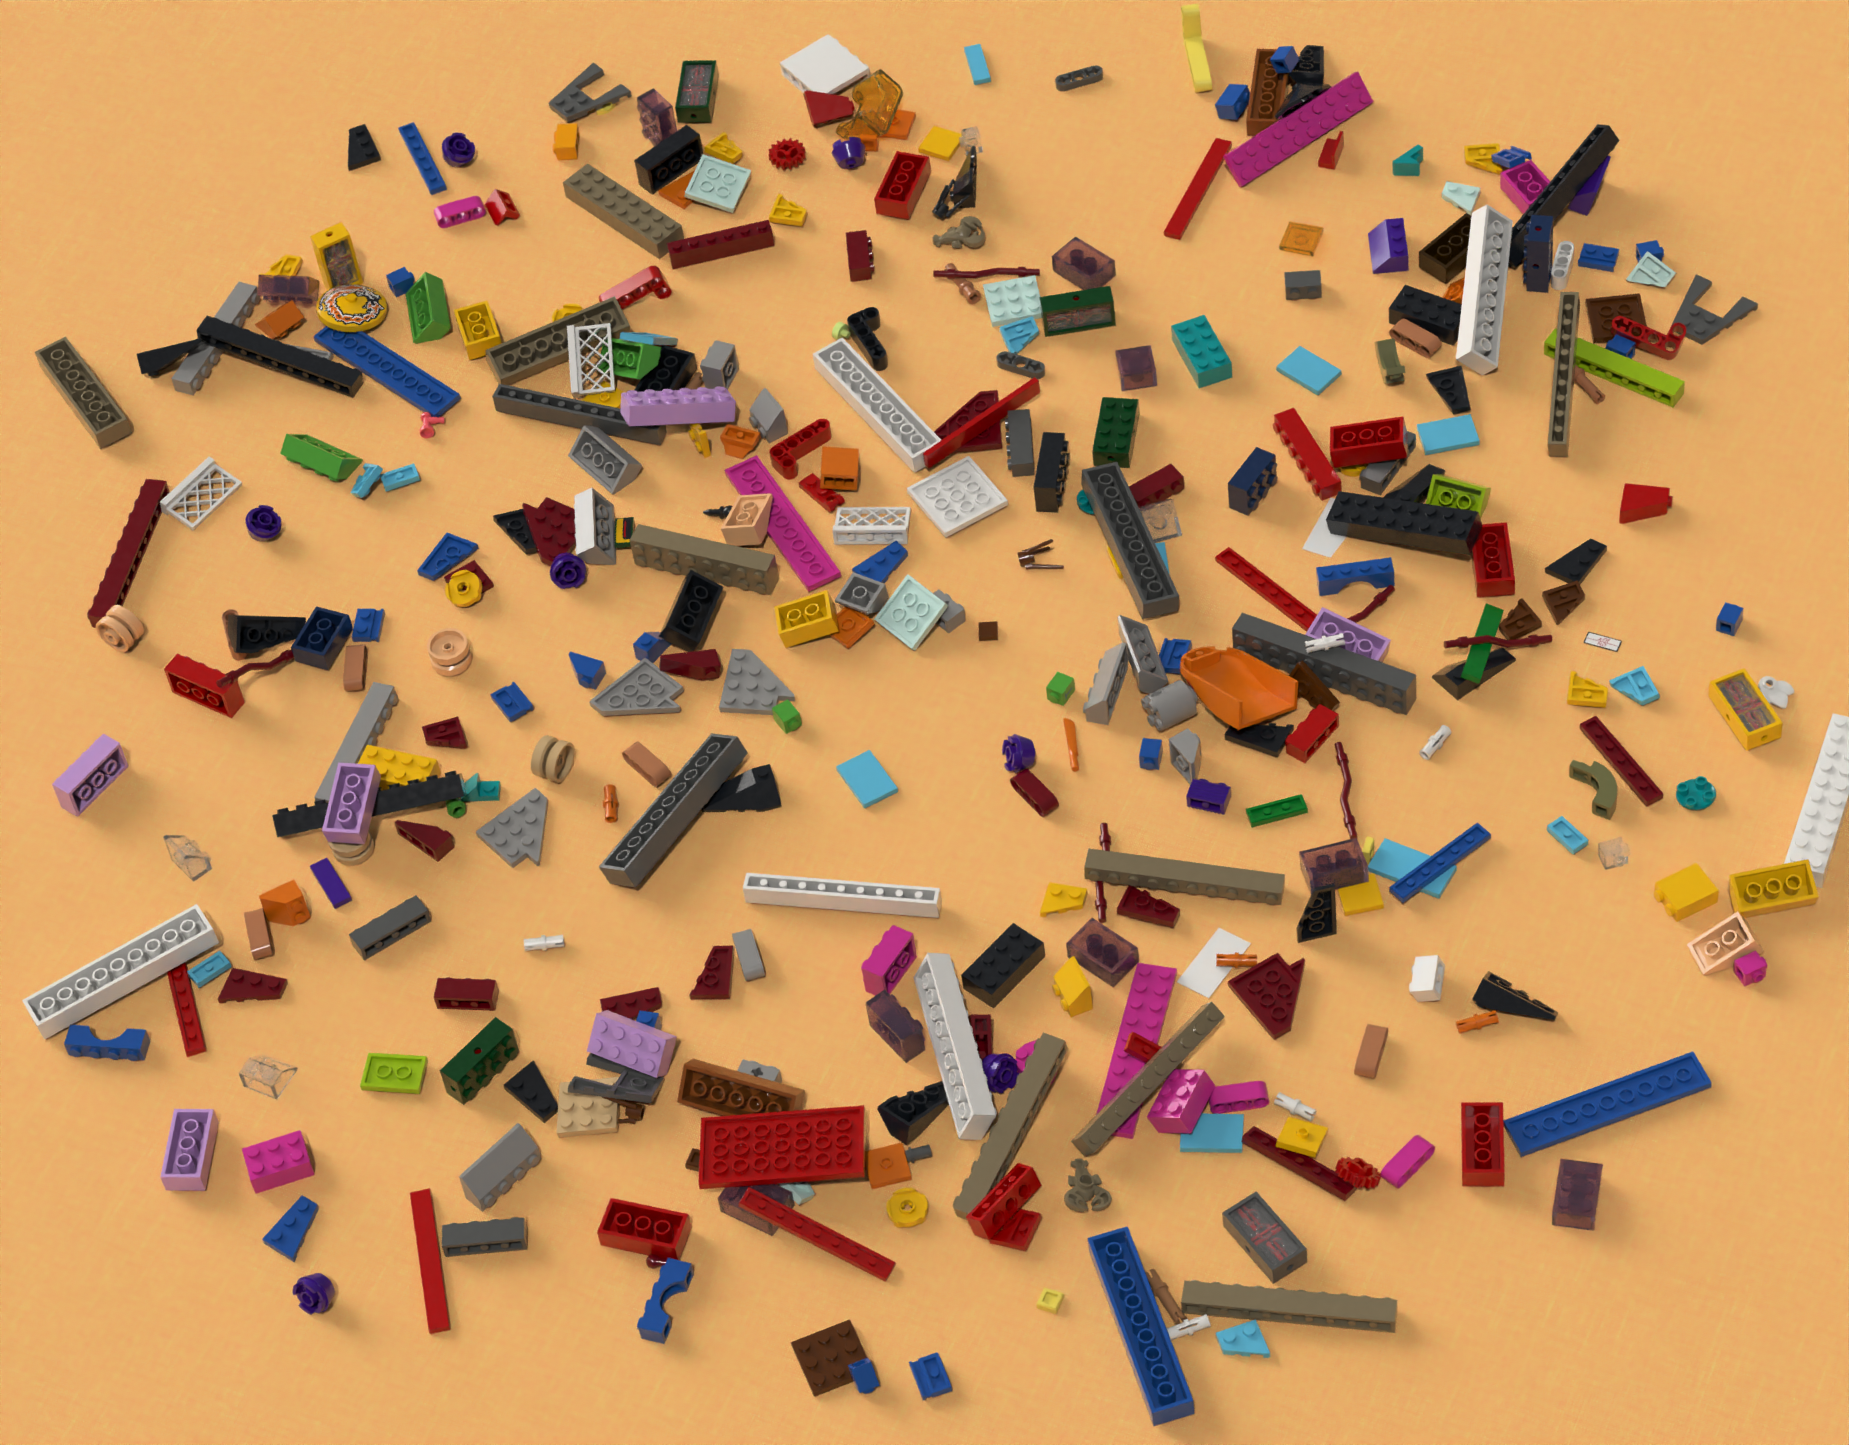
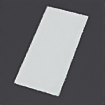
(1320, 539)
(1202, 973)

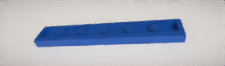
(422, 158)
(1440, 862)

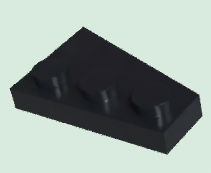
(361, 148)
(1451, 388)
(516, 527)
(1578, 562)
(1263, 738)
(532, 1092)

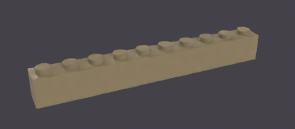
(1564, 374)
(1184, 876)
(1147, 1079)
(1012, 1123)
(1289, 1306)

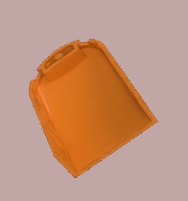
(1238, 685)

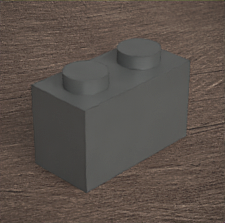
(1303, 284)

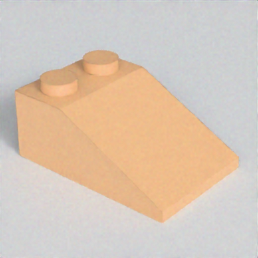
(747, 520)
(1724, 944)

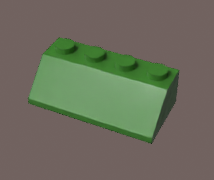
(427, 309)
(631, 358)
(319, 456)

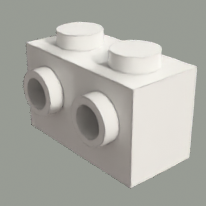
(1427, 978)

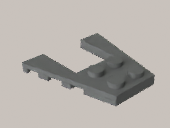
(573, 103)
(1702, 324)
(630, 1085)

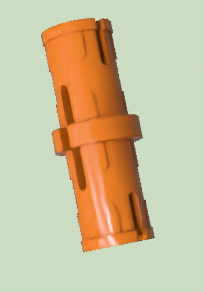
(610, 803)
(1236, 960)
(1477, 1021)

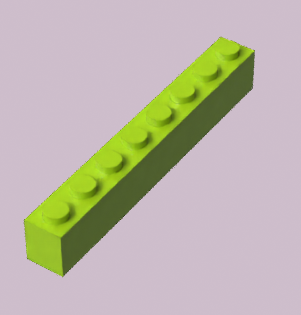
(1623, 371)

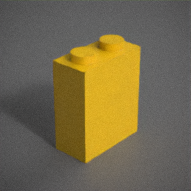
(1686, 892)

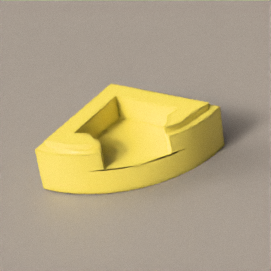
(606, 108)

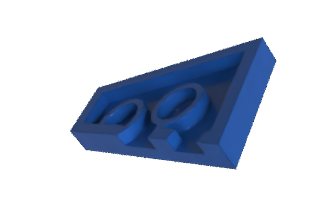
(446, 555)
(882, 563)
(290, 1230)

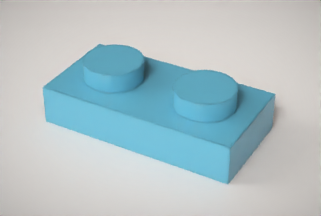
(400, 477)
(1567, 835)
(209, 969)

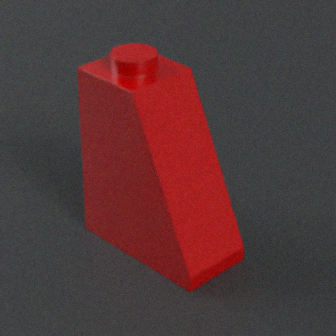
(827, 107)
(1644, 502)

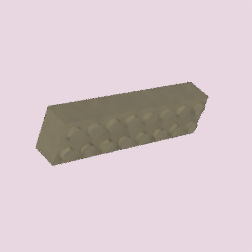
(622, 210)
(549, 344)
(83, 392)
(711, 559)

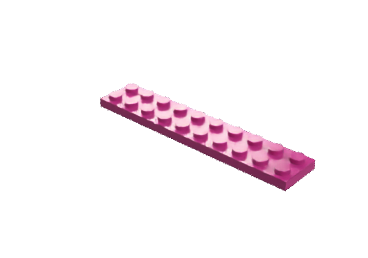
(1298, 129)
(785, 525)
(1145, 1016)

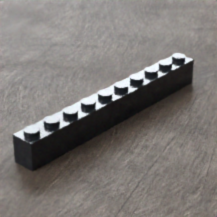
(1564, 185)
(280, 356)
(387, 801)

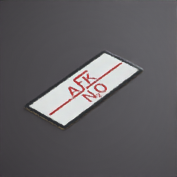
(1602, 641)

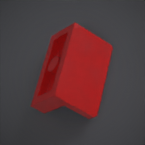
(1331, 152)
(501, 205)

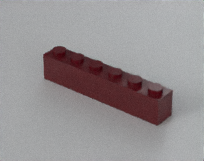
(720, 244)

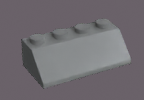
(604, 459)
(594, 528)
(1142, 655)
(1107, 685)
(499, 1168)

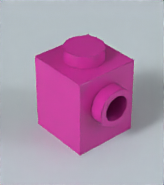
(1750, 968)

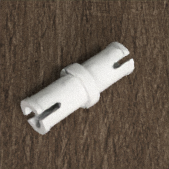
(1324, 643)
(1435, 742)
(544, 942)
(1295, 1106)
(1202, 1322)

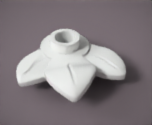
(1777, 693)

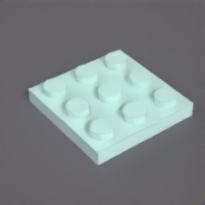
(717, 183)
(1012, 300)
(911, 612)

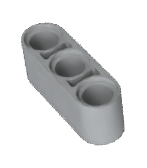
(748, 955)

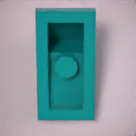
(1409, 162)
(481, 790)

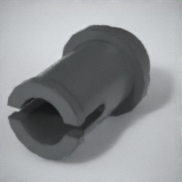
(918, 1153)

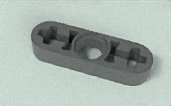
(1063, 81)
(1032, 368)

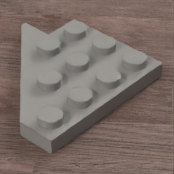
(751, 686)
(639, 691)
(518, 830)

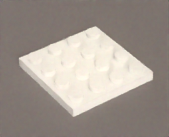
(957, 496)

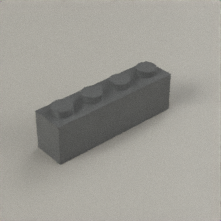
(1020, 443)
(1380, 474)
(390, 927)
(484, 1237)

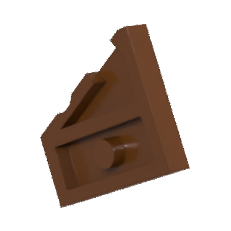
(1563, 600)
(1519, 621)

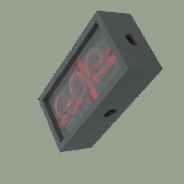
(1264, 1237)

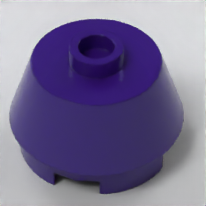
(457, 149)
(849, 153)
(263, 523)
(567, 570)
(1019, 753)
(1000, 1071)
(314, 1293)

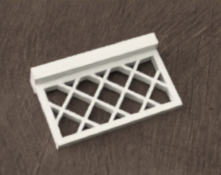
(576, 363)
(190, 486)
(871, 533)

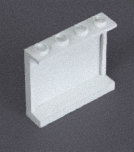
(823, 67)

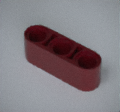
(1034, 792)

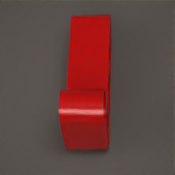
(638, 286)
(1647, 334)
(788, 451)

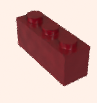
(859, 255)
(1158, 486)
(466, 994)

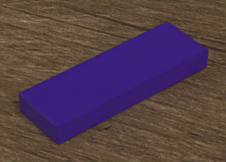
(330, 883)

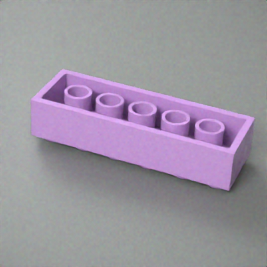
(677, 406)

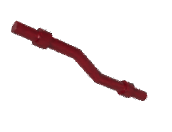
(952, 274)
(1378, 600)
(1464, 642)
(233, 676)
(1349, 819)
(1101, 902)

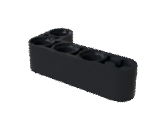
(861, 327)

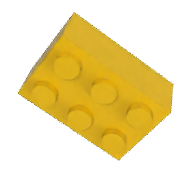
(477, 329)
(806, 618)

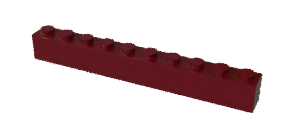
(129, 549)

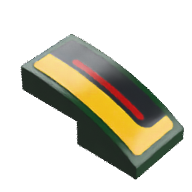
(623, 531)

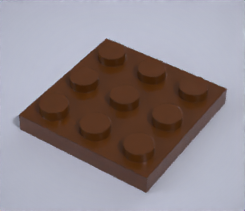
(1604, 309)
(826, 1356)

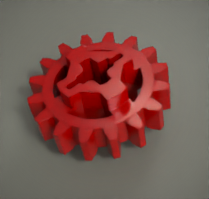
(787, 153)
(1358, 1172)

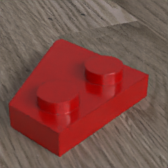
(1018, 1231)

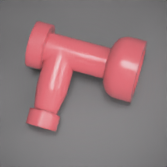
(427, 430)

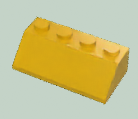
(1773, 889)

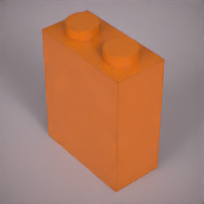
(839, 468)

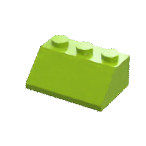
(1457, 494)

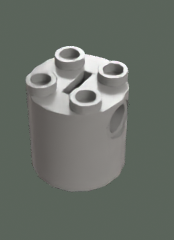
(1170, 705)

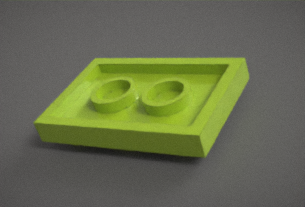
(394, 1073)

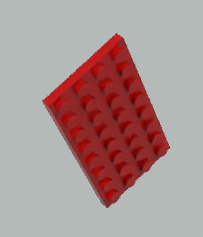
(782, 1147)

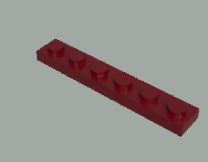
(1621, 761)
(1298, 1163)

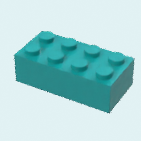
(1201, 351)

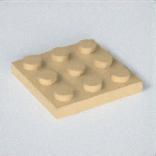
(586, 1113)

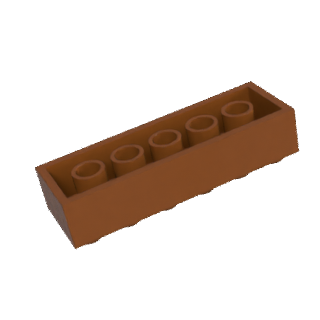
(1266, 93)
(734, 1092)

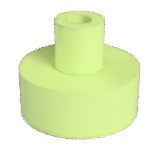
(840, 331)

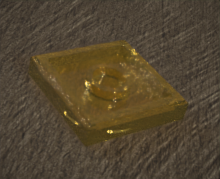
(1301, 238)

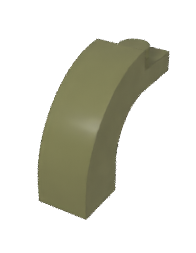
(1388, 361)
(1602, 781)

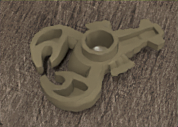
(960, 234)
(1084, 1189)

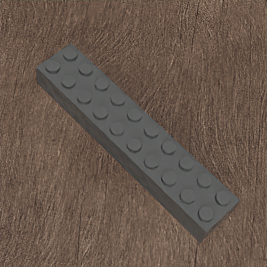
(1130, 540)
(1336, 667)
(673, 810)

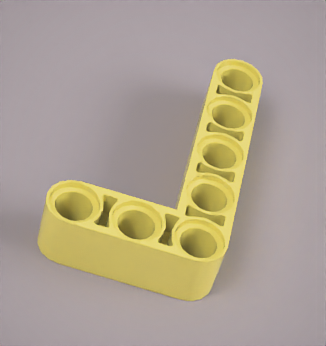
(1194, 48)

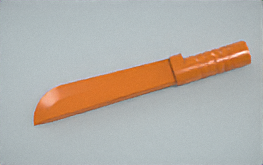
(1070, 732)

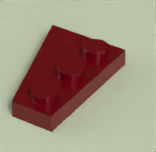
(1144, 907)
(716, 975)
(251, 985)
(630, 1003)

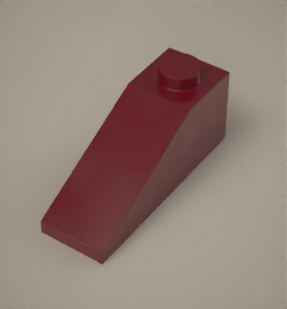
(694, 664)
(427, 838)
(982, 1033)

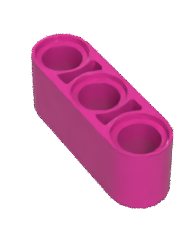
(459, 211)
(1239, 1097)
(1407, 1161)

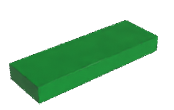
(1276, 810)

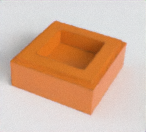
(870, 142)

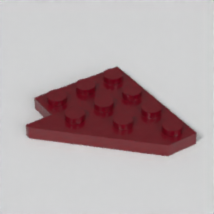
(984, 441)
(551, 528)
(1270, 992)

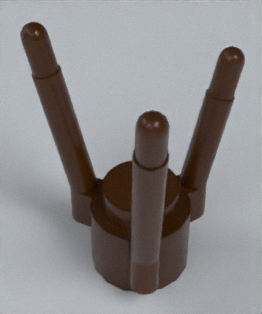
(1026, 557)
(633, 1110)

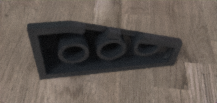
(1310, 65)
(966, 181)
(161, 358)
(1319, 915)
(1498, 995)
(914, 1112)

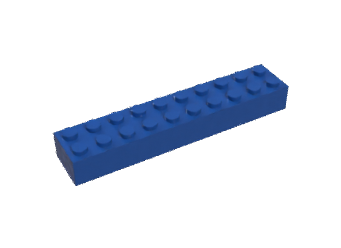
(1141, 1326)

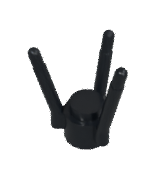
(942, 209)

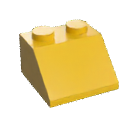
(1072, 988)

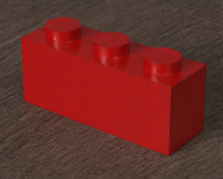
(1312, 733)

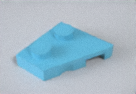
(1019, 334)
(364, 482)
(1636, 686)
(1243, 1340)

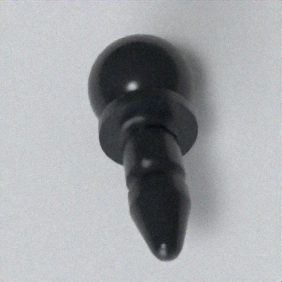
(722, 512)

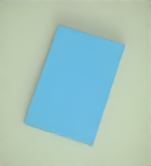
(1308, 370)
(1448, 434)
(867, 779)
(1215, 1134)

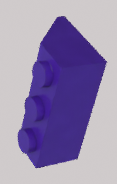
(1585, 196)
(1389, 247)

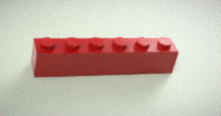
(1307, 454)

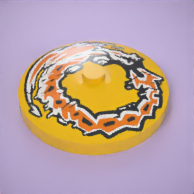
(351, 308)

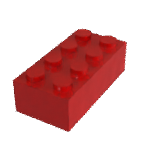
(902, 185)
(1368, 442)
(1493, 561)
(198, 684)
(1482, 1144)
(644, 1229)

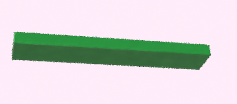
(1479, 652)

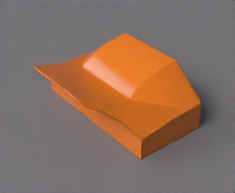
(739, 440)

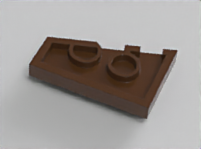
(1312, 688)

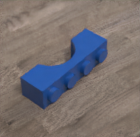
(1334, 577)
(130, 1045)
(673, 1279)

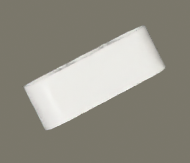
(1562, 265)

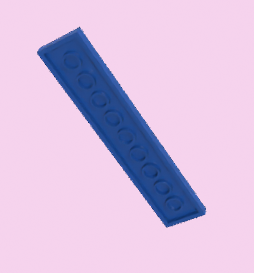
(389, 370)
(1607, 1104)

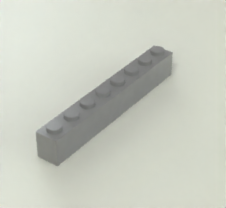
(202, 359)
(362, 732)

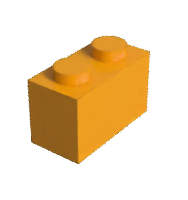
(566, 141)

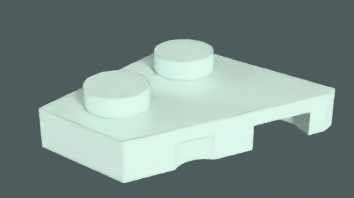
(1461, 195)
(1651, 272)

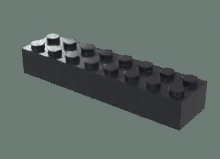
(1404, 522)

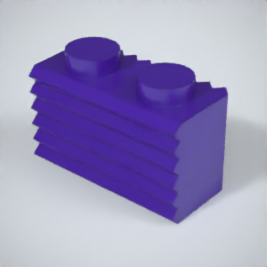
(1208, 796)

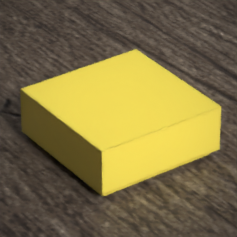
(1368, 849)
(1050, 1300)

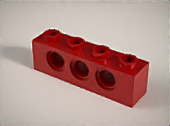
(1003, 1201)

